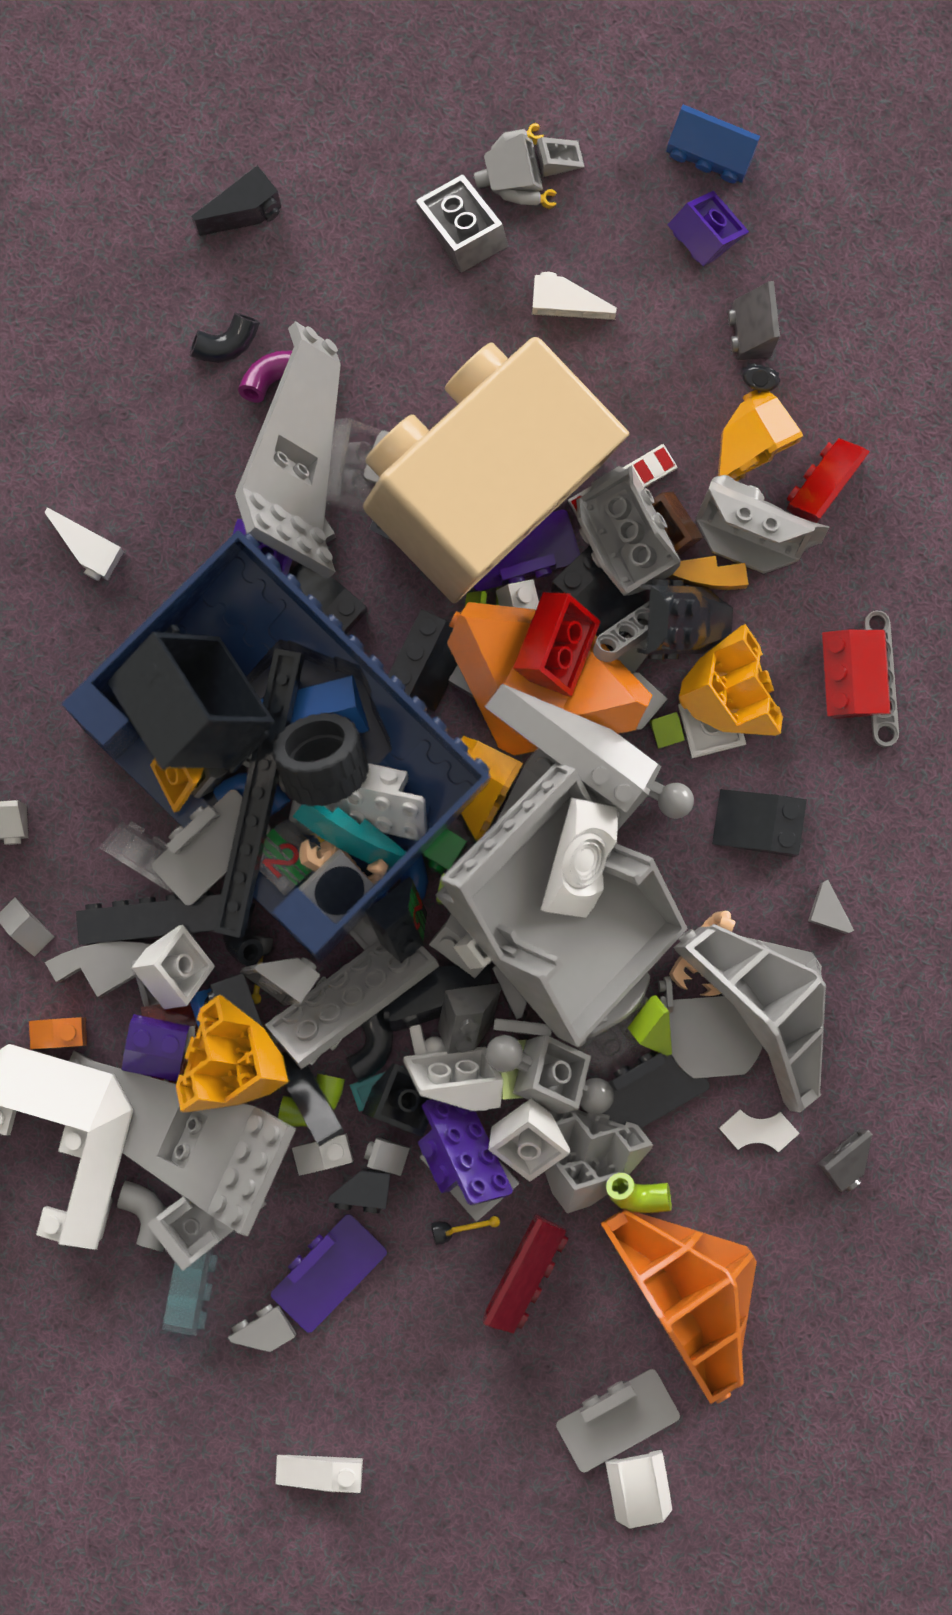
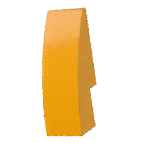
(706, 573)

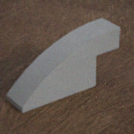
(103, 964)

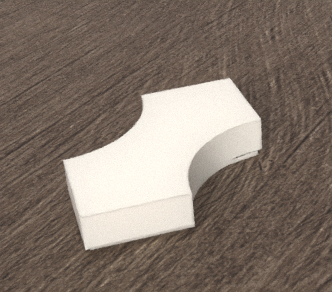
(772, 1131)

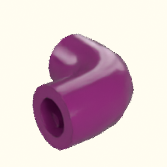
(262, 374)

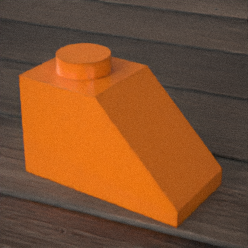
(58, 1033)

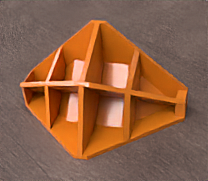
(486, 648)
(695, 1288)

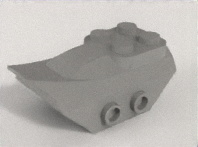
(751, 530)
(626, 531)

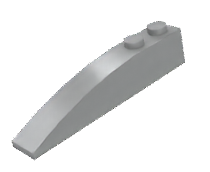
(596, 752)

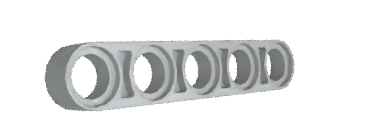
(620, 644)
(886, 720)

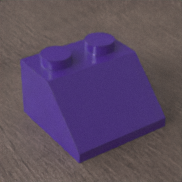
(707, 228)
(155, 1047)

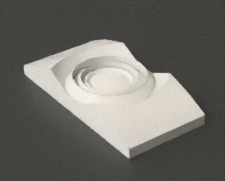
(580, 858)

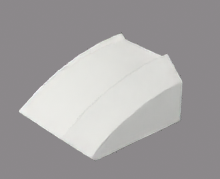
(639, 1489)

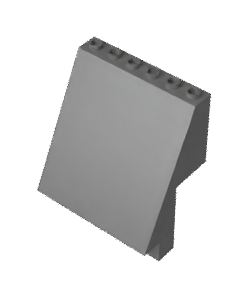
(560, 963)

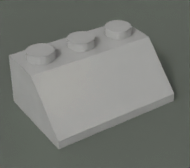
(284, 979)

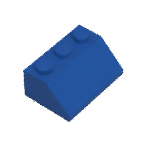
(712, 144)

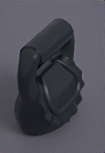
(760, 377)

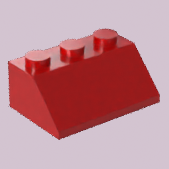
(826, 479)
(557, 643)
(856, 673)

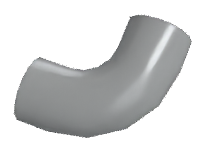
(146, 1207)

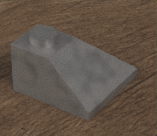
(848, 1161)

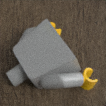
(514, 169)

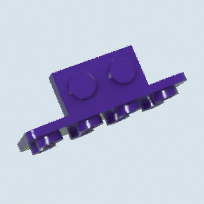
(538, 554)
(460, 1154)
(328, 1272)

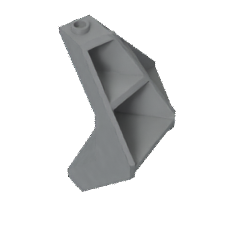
(777, 996)

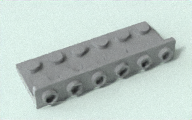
(346, 1001)

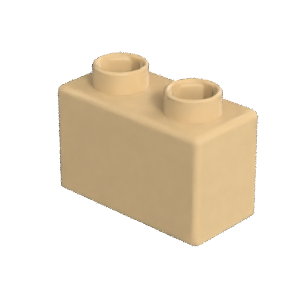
(491, 465)

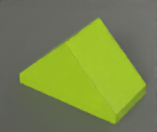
(652, 1027)

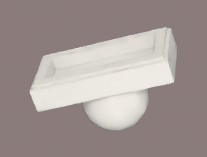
(421, 1046)

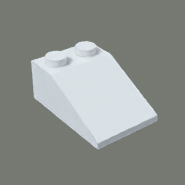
(457, 1078)

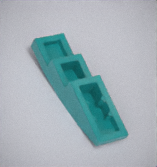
(356, 839)

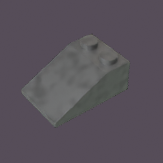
(463, 223)
(755, 323)

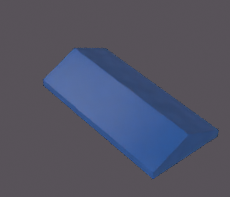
(331, 697)

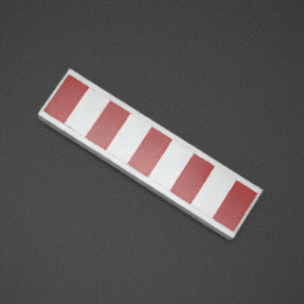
(648, 469)

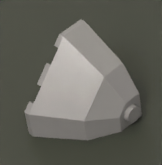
(596, 1153)

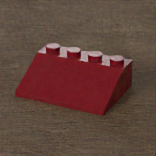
(524, 1275)

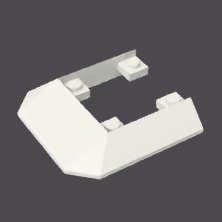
(95, 1130)

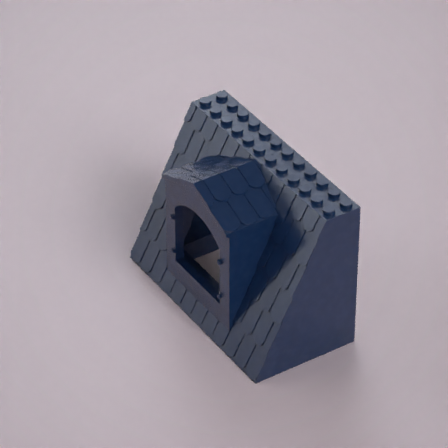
(253, 612)

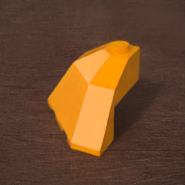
(755, 434)
(731, 689)
(503, 772)
(228, 1060)

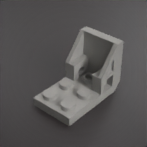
(188, 1231)

